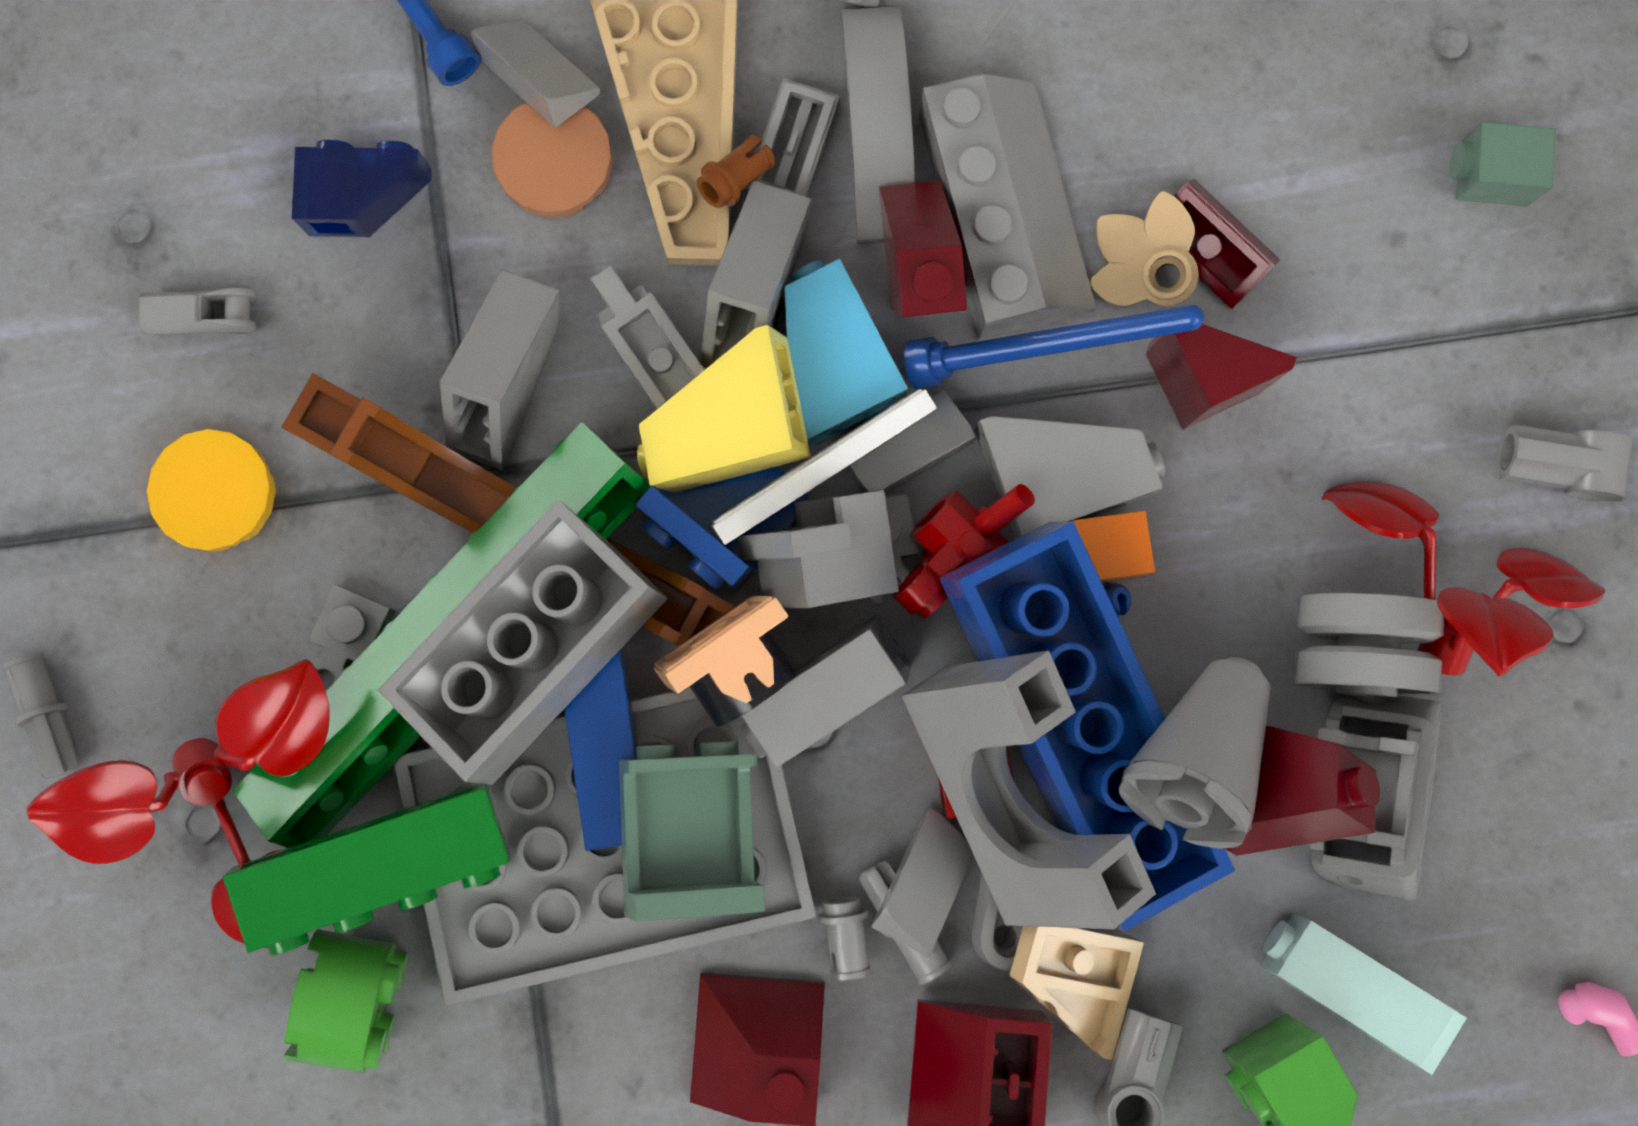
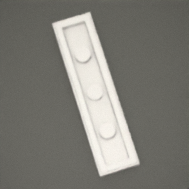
(822, 466)

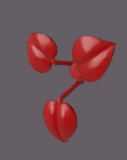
(1492, 627)
(107, 807)

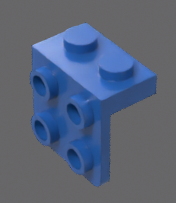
(687, 519)

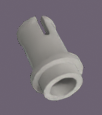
(846, 937)

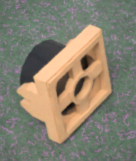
(731, 661)

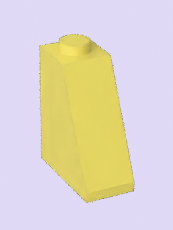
(728, 419)

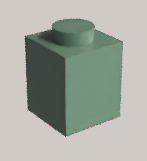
(1504, 164)

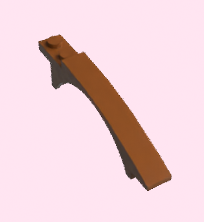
(460, 489)

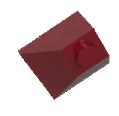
(758, 1048)

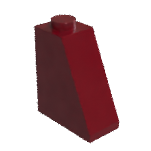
(921, 250)
(1309, 794)

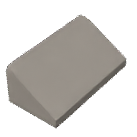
(534, 69)
(915, 448)
(925, 884)

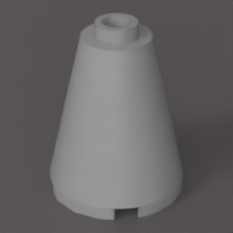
(1205, 758)

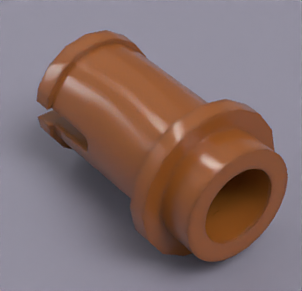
(723, 181)

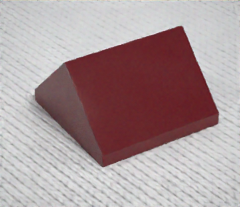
(1212, 371)

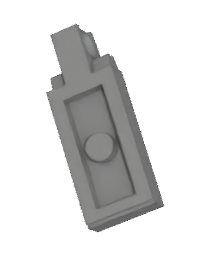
(645, 338)

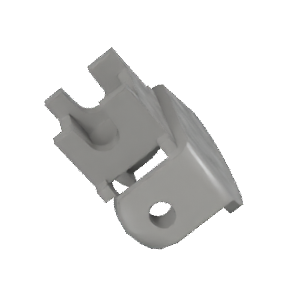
(1406, 786)

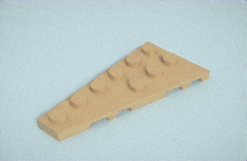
(678, 100)

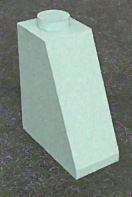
(1362, 992)

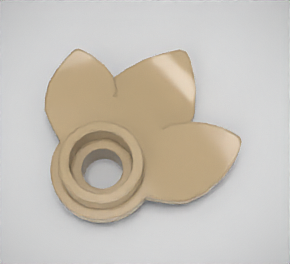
(1140, 249)

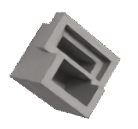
(831, 556)

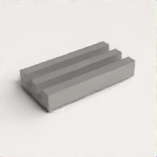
(809, 97)

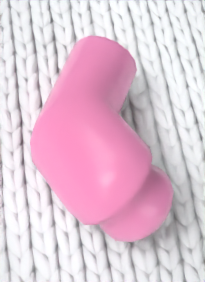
(1602, 1007)

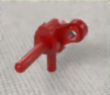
(951, 537)

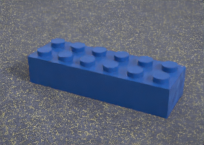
(1049, 597)

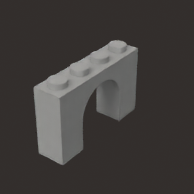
(1030, 866)

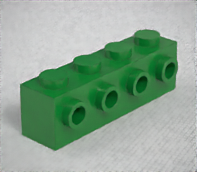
(366, 868)

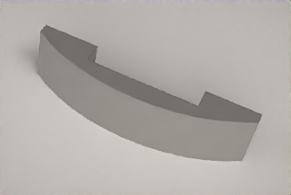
(877, 110)

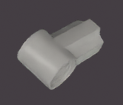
(1585, 463)
(1139, 1068)

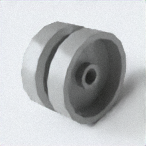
(1368, 644)

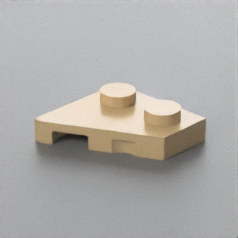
(1080, 979)

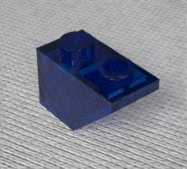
(354, 189)

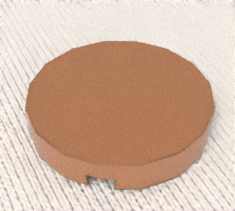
(548, 167)

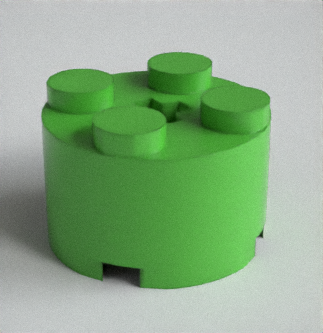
(341, 1003)

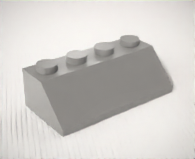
(1005, 202)
(522, 645)

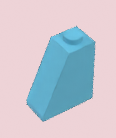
(836, 352)

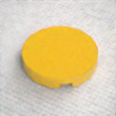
(211, 490)

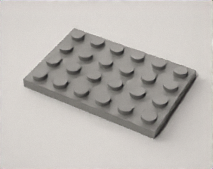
(564, 906)

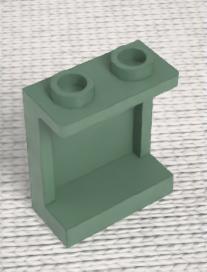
(688, 833)

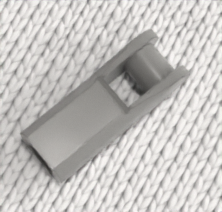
(194, 312)

